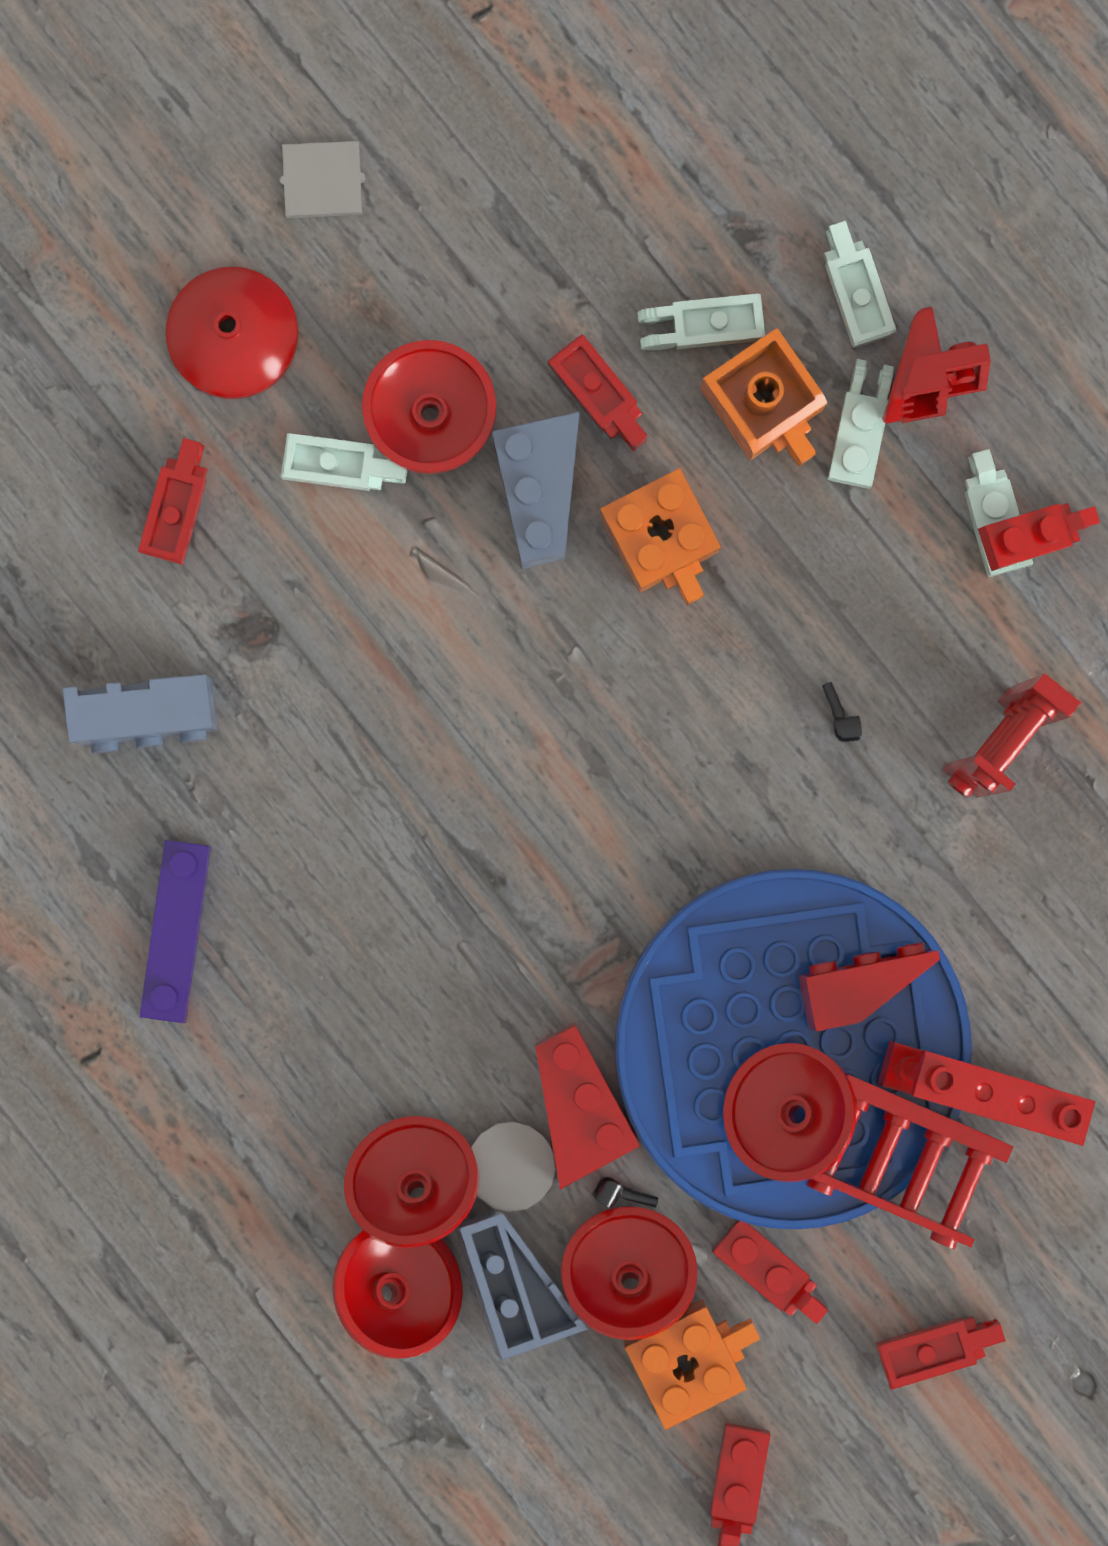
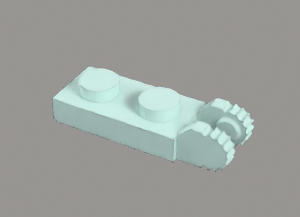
(706, 322)
(860, 430)

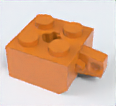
(758, 424)
(649, 558)
(713, 1373)

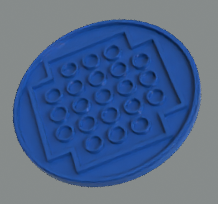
(728, 985)

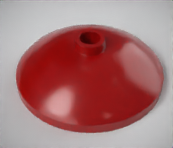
(237, 361)
(421, 378)
(763, 1106)
(405, 1157)
(625, 1246)
(423, 1299)

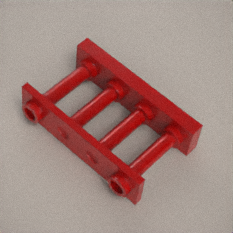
(1027, 709)
(986, 1093)
(939, 1133)

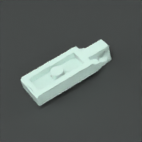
(857, 288)
(337, 463)
(990, 501)

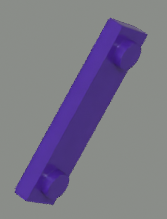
(175, 931)

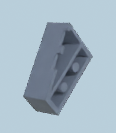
(537, 481)
(141, 713)
(512, 1288)

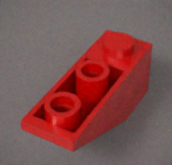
(853, 992)

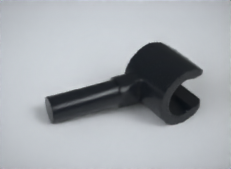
(845, 728)
(609, 1191)

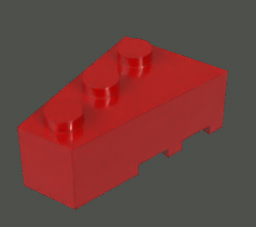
(580, 1108)

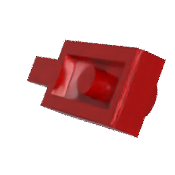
(599, 391)
(175, 505)
(1034, 534)
(769, 1271)
(936, 1350)
(738, 1482)

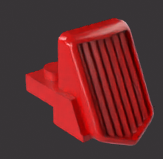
(931, 376)

